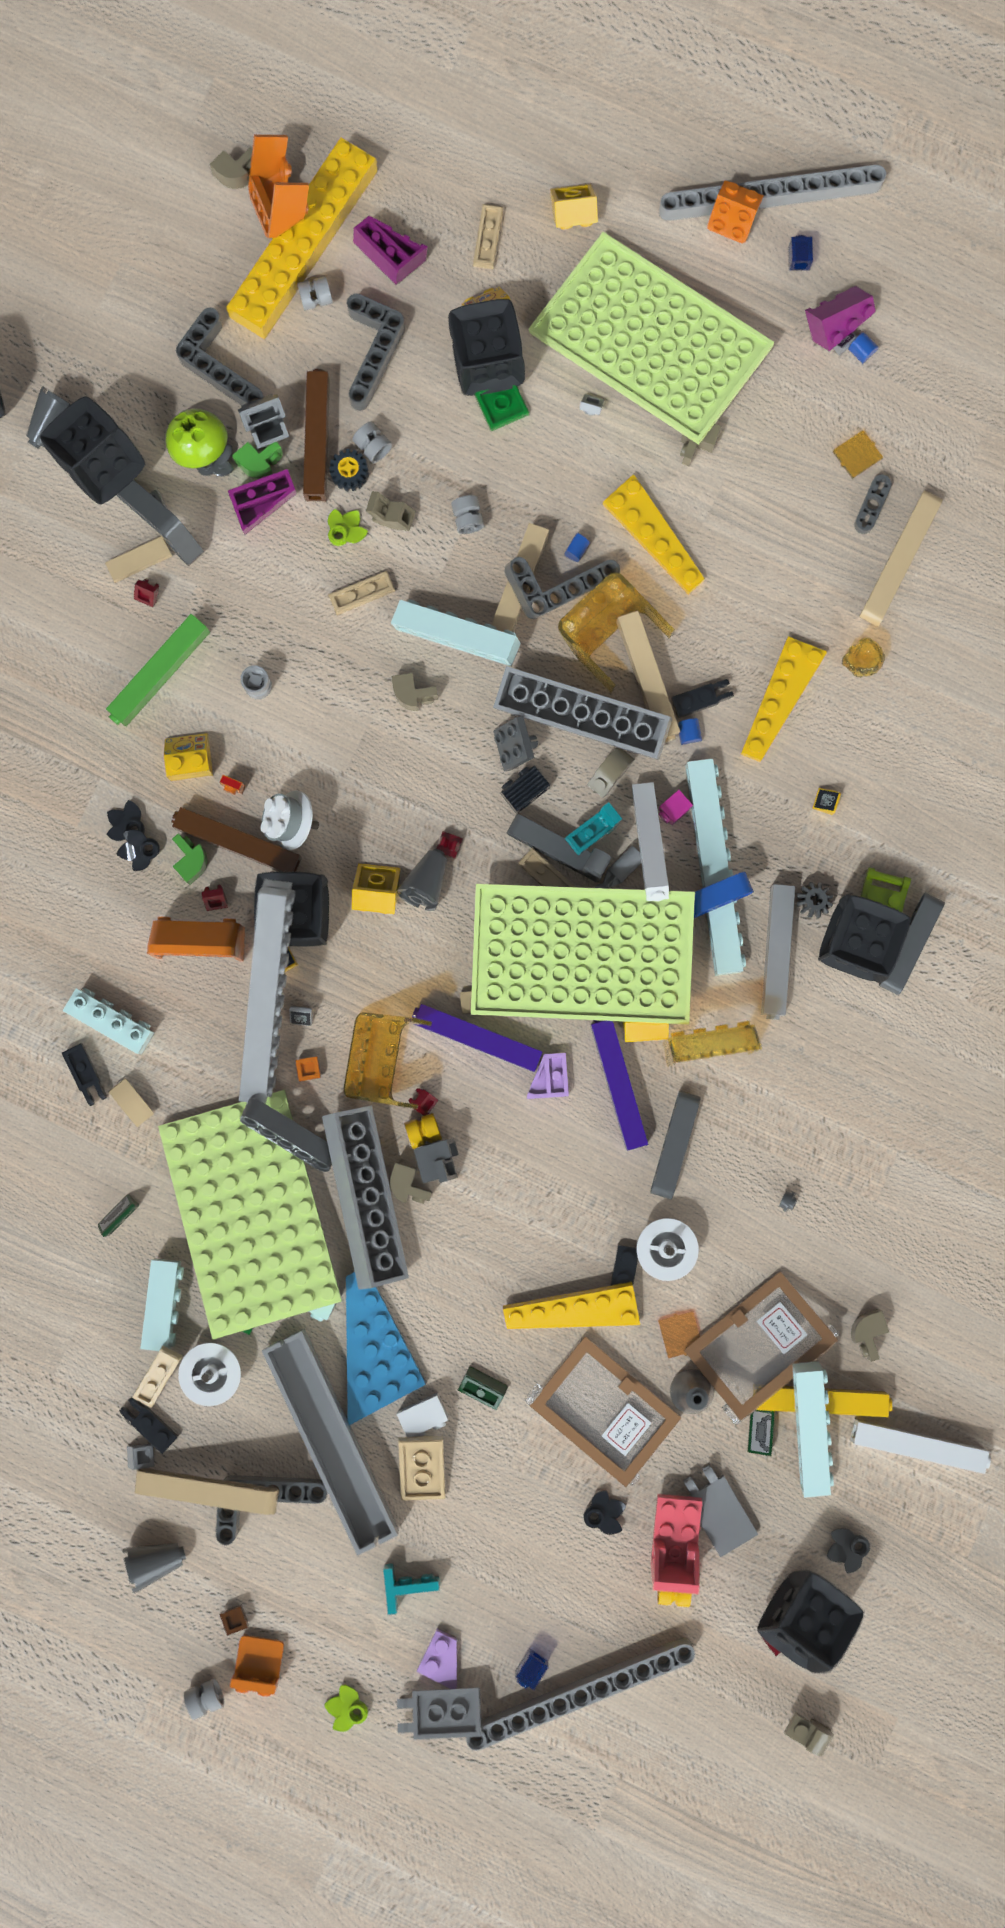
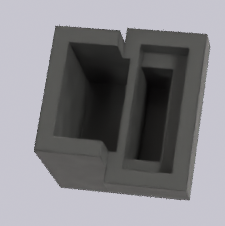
(264, 420)
(436, 1161)

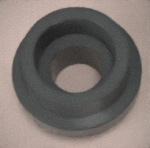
(788, 1201)

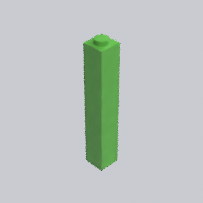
(157, 671)

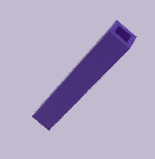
(478, 1038)
(619, 1084)

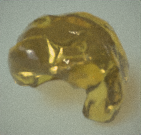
(864, 658)

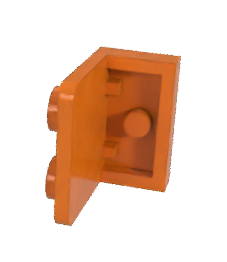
(734, 211)
(257, 1665)

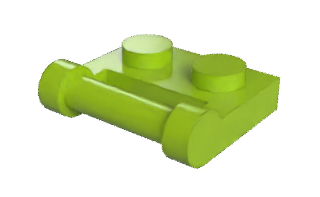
(882, 895)

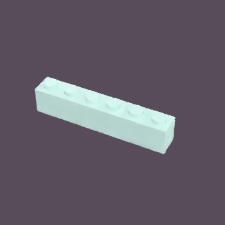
(456, 632)
(812, 1429)

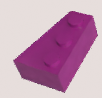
(388, 250)
(839, 317)
(261, 498)

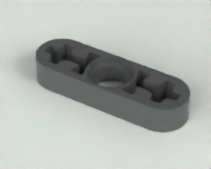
(883, 493)

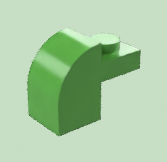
(256, 464)
(194, 861)

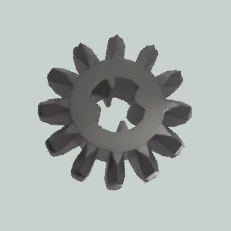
(808, 903)

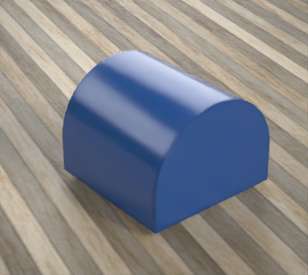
(863, 347)
(577, 548)
(689, 731)

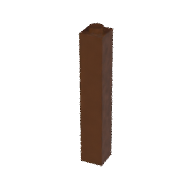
(316, 435)
(235, 841)

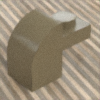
(231, 172)
(706, 444)
(390, 513)
(409, 696)
(610, 771)
(401, 1184)
(865, 1329)
(809, 1734)

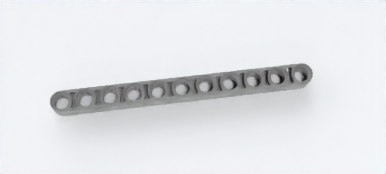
(781, 187)
(587, 1684)

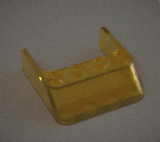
(596, 616)
(711, 1044)
(374, 1057)

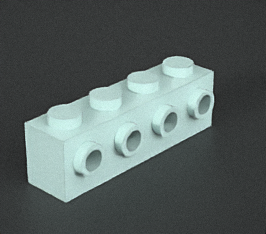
(109, 1021)
(161, 1304)

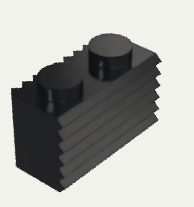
(524, 789)

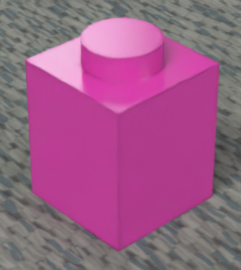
(674, 808)

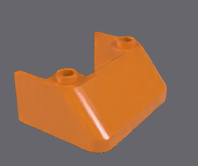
(274, 199)
(196, 938)

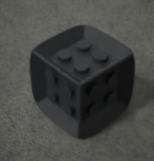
(487, 346)
(93, 450)
(309, 909)
(864, 938)
(810, 1621)

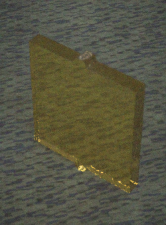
(857, 454)

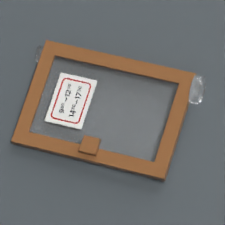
(754, 1346)
(604, 1411)

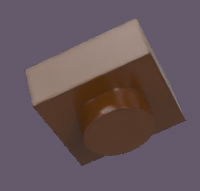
(234, 1620)

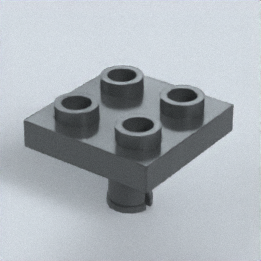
(514, 743)

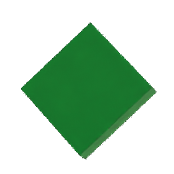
(502, 407)

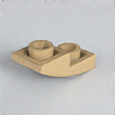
(131, 1102)

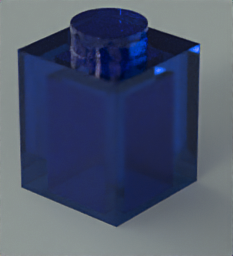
(800, 253)
(531, 1669)

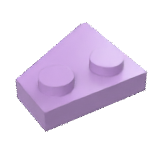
(550, 1078)
(441, 1660)

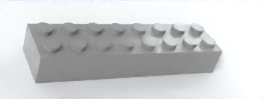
(582, 713)
(365, 1197)

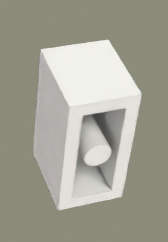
(423, 1416)

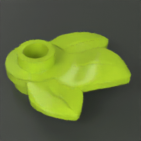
(346, 525)
(342, 1709)

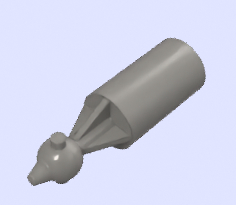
(621, 868)

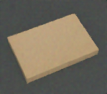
(421, 1467)

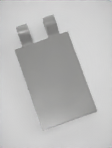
(721, 1513)
(443, 1714)

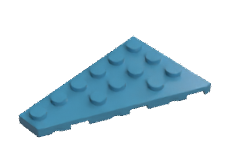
(377, 1355)

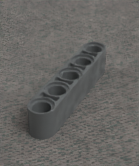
(919, 930)
(287, 1134)
(675, 1145)

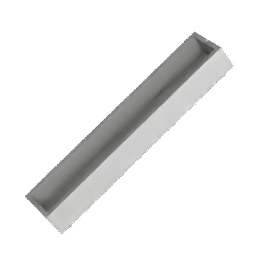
(266, 990)
(331, 1441)

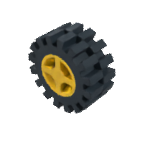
(345, 463)

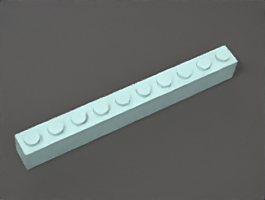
(713, 863)

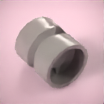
(322, 291)
(370, 440)
(466, 511)
(256, 682)
(202, 1699)

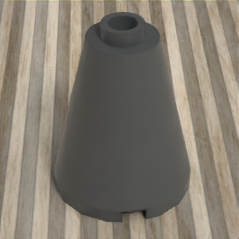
(46, 410)
(425, 881)
(686, 1386)
(152, 1563)

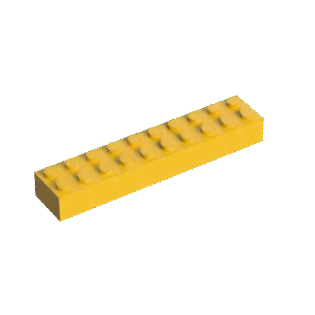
(296, 251)

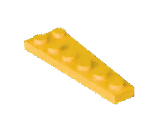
(645, 523)
(789, 679)
(588, 1308)

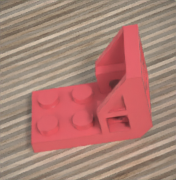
(676, 1544)

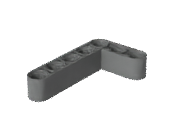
(377, 350)
(215, 368)
(162, 521)
(561, 591)
(557, 848)
(285, 1495)

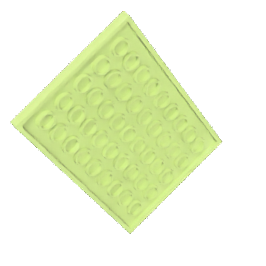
(651, 337)
(582, 954)
(247, 1220)

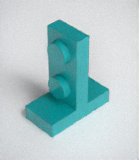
(594, 829)
(405, 1586)

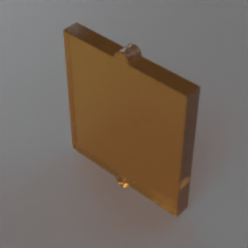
(678, 1333)

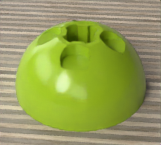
(195, 438)

